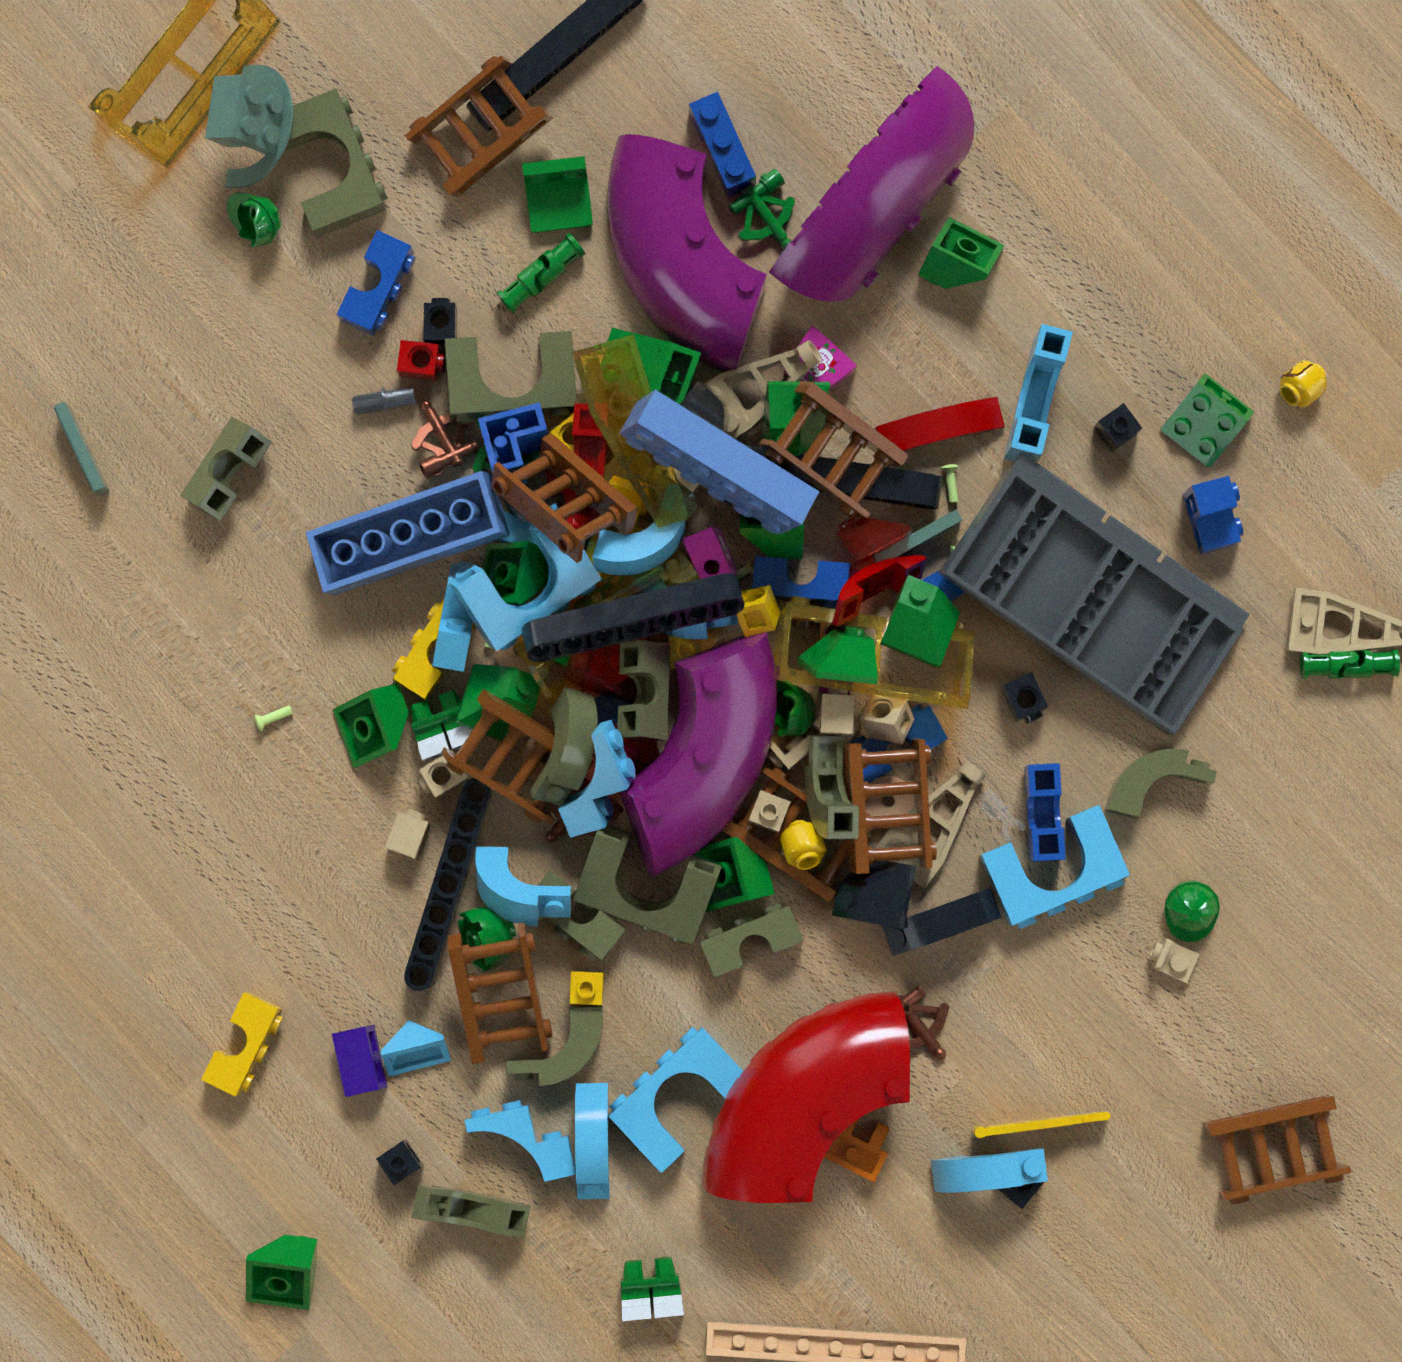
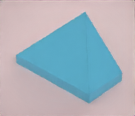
(414, 1049)

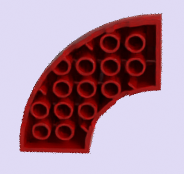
(804, 1096)

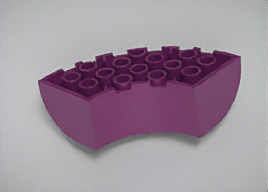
(881, 193)
(672, 253)
(710, 754)

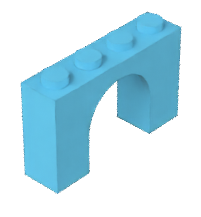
(1040, 378)
(502, 622)
(1100, 867)
(636, 1113)

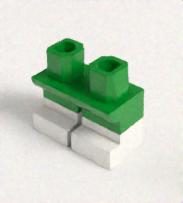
(429, 727)
(636, 1291)

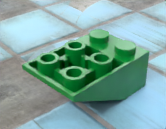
(666, 364)

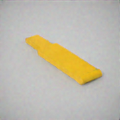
(982, 1131)

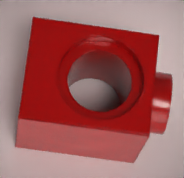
(407, 353)

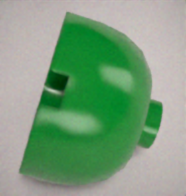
(484, 927)

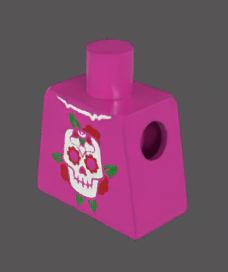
(834, 365)
(708, 548)

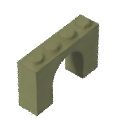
(358, 194)
(473, 399)
(604, 890)

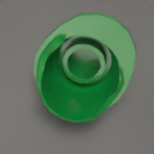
(254, 218)
(794, 709)
(1191, 910)

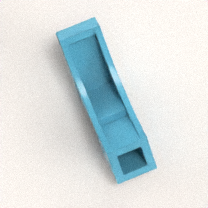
(454, 626)
(613, 773)
(515, 1121)

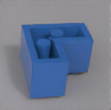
(512, 435)
(1211, 514)

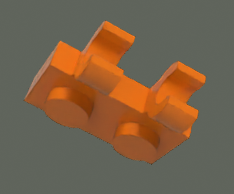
(859, 1155)

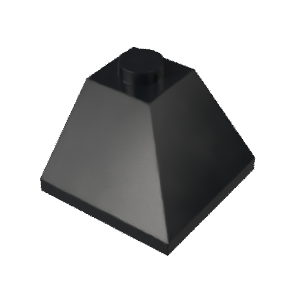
(876, 896)

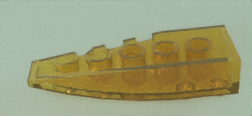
(612, 385)

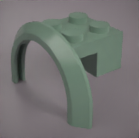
(251, 113)

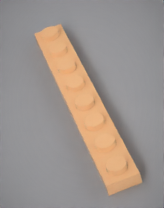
(828, 1344)

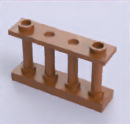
(507, 138)
(861, 436)
(571, 474)
(518, 727)
(859, 791)
(769, 847)
(473, 1011)
(1255, 1123)

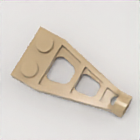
(745, 420)
(1308, 623)
(900, 836)

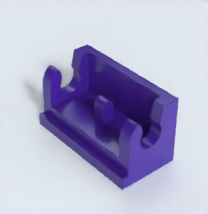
(359, 1060)

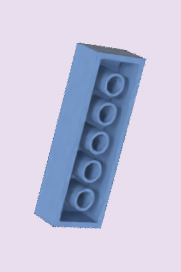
(718, 463)
(407, 533)

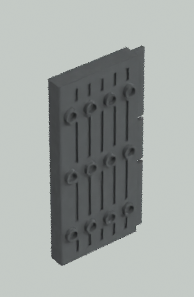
(1095, 594)

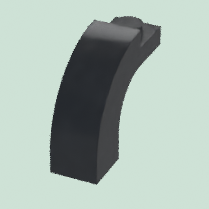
(943, 921)

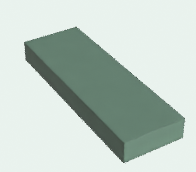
(81, 448)
(920, 537)

